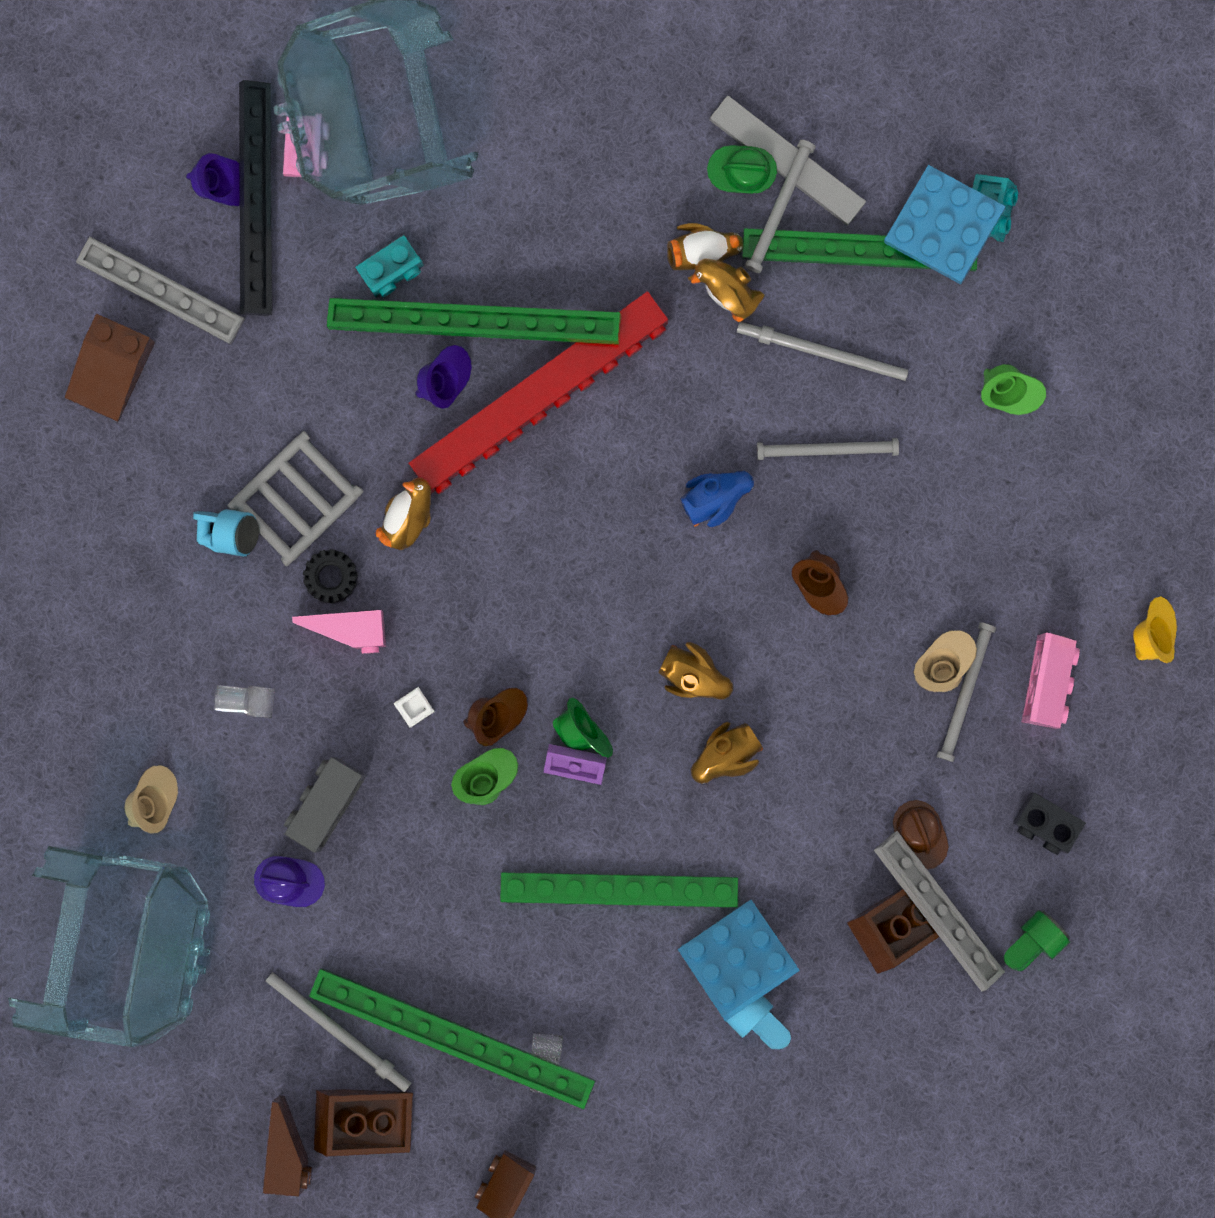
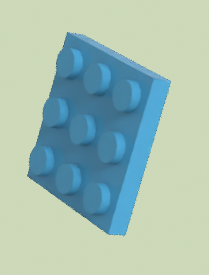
(944, 224)
(738, 960)

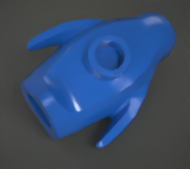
(715, 496)

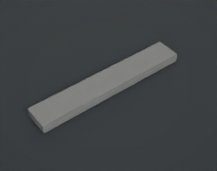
(813, 180)
(160, 290)
(939, 911)

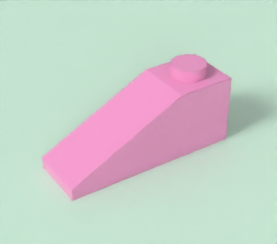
(356, 629)

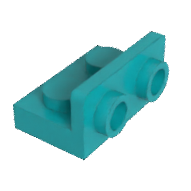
(1002, 191)
(389, 267)

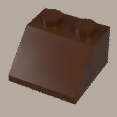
(506, 1186)

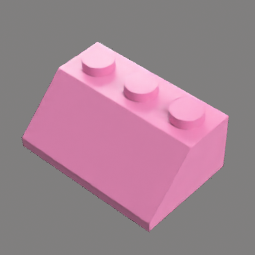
(1050, 681)

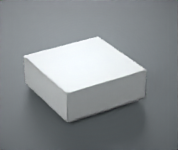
(414, 707)

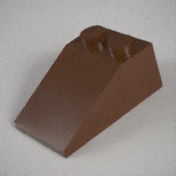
(108, 367)
(892, 931)
(362, 1122)
(286, 1157)

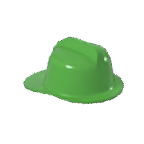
(1012, 390)
(485, 777)

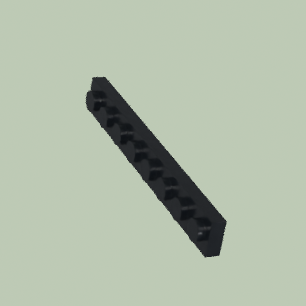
(255, 198)

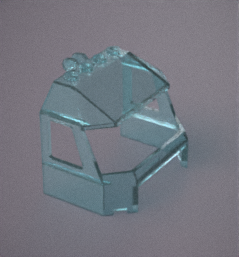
(325, 109)
(163, 957)

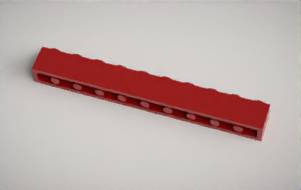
(536, 395)

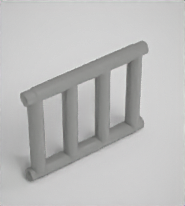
(330, 513)

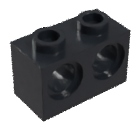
(1051, 817)

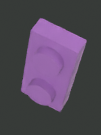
(575, 764)

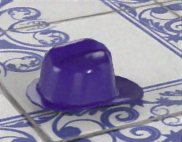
(216, 179)
(444, 377)
(289, 881)

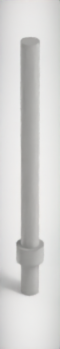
(767, 334)
(383, 1068)

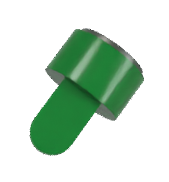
(1039, 936)

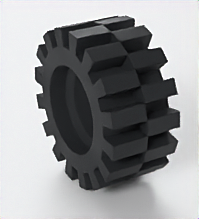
(313, 570)

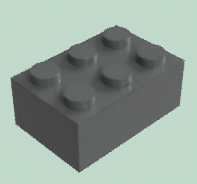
(324, 804)

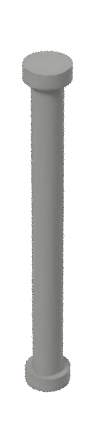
(805, 148)
(828, 449)
(966, 693)

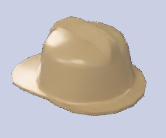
(945, 662)
(152, 800)

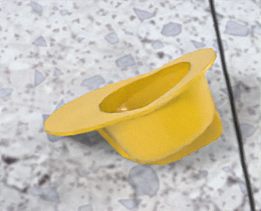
(1157, 633)

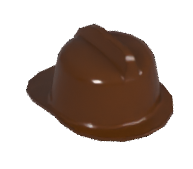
(821, 583)
(496, 716)
(922, 831)

